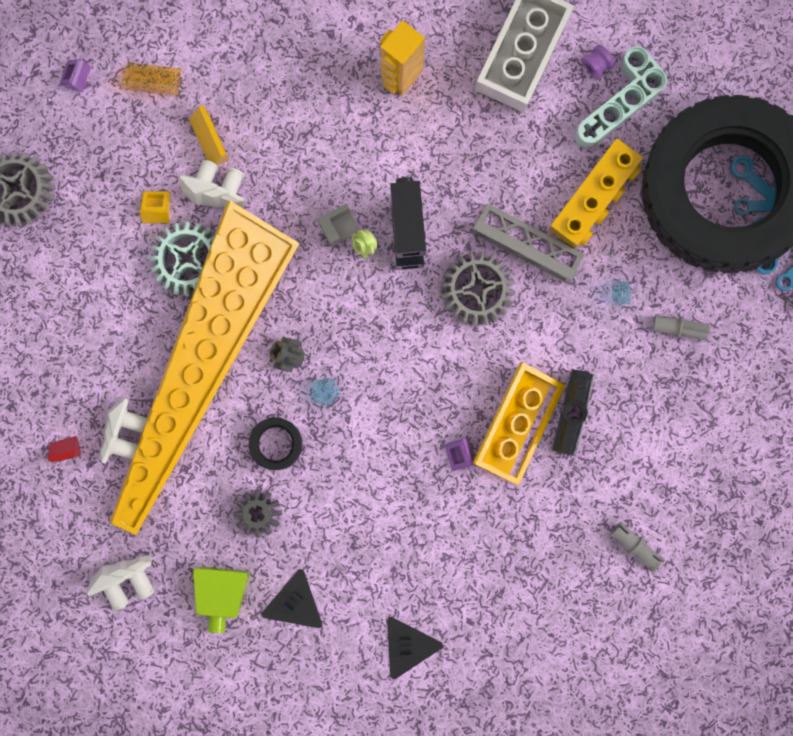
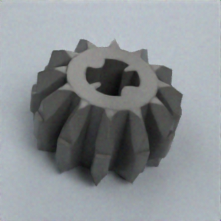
(248, 515)

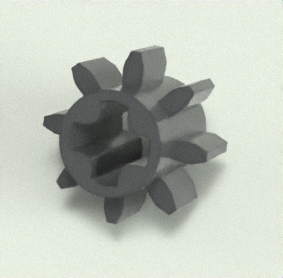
(287, 354)

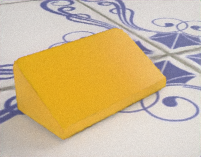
(208, 136)

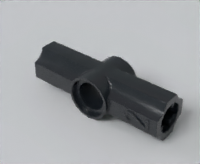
(577, 394)

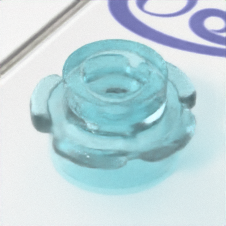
(622, 293)
(325, 399)

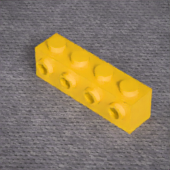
(401, 57)
(595, 194)

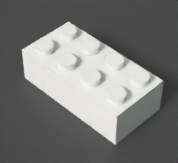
(523, 51)

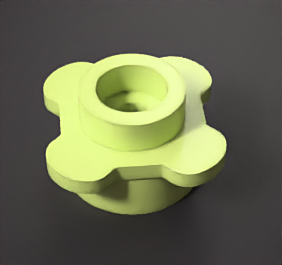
(364, 243)

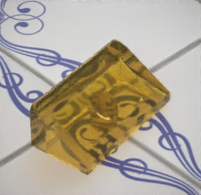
(152, 79)

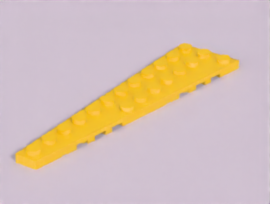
(227, 300)

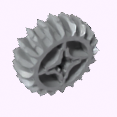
(23, 179)
(492, 285)

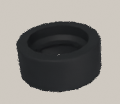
(254, 443)

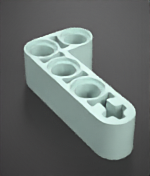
(617, 105)

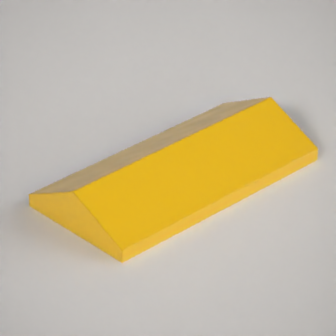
(514, 422)

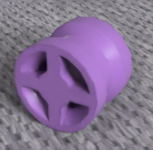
(598, 61)

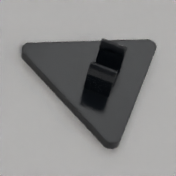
(294, 603)
(408, 647)

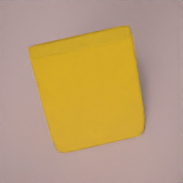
(155, 207)

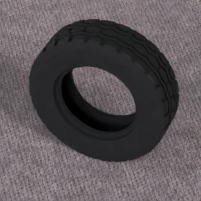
(671, 215)

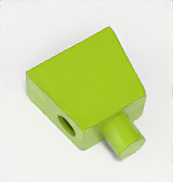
(219, 594)

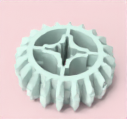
(179, 269)

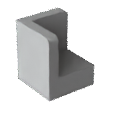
(338, 225)

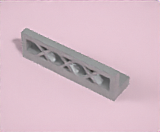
(524, 251)

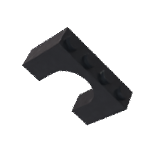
(407, 223)

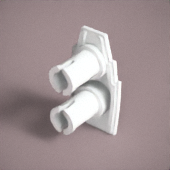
(204, 192)
(116, 419)
(110, 577)

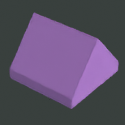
(75, 74)
(460, 454)

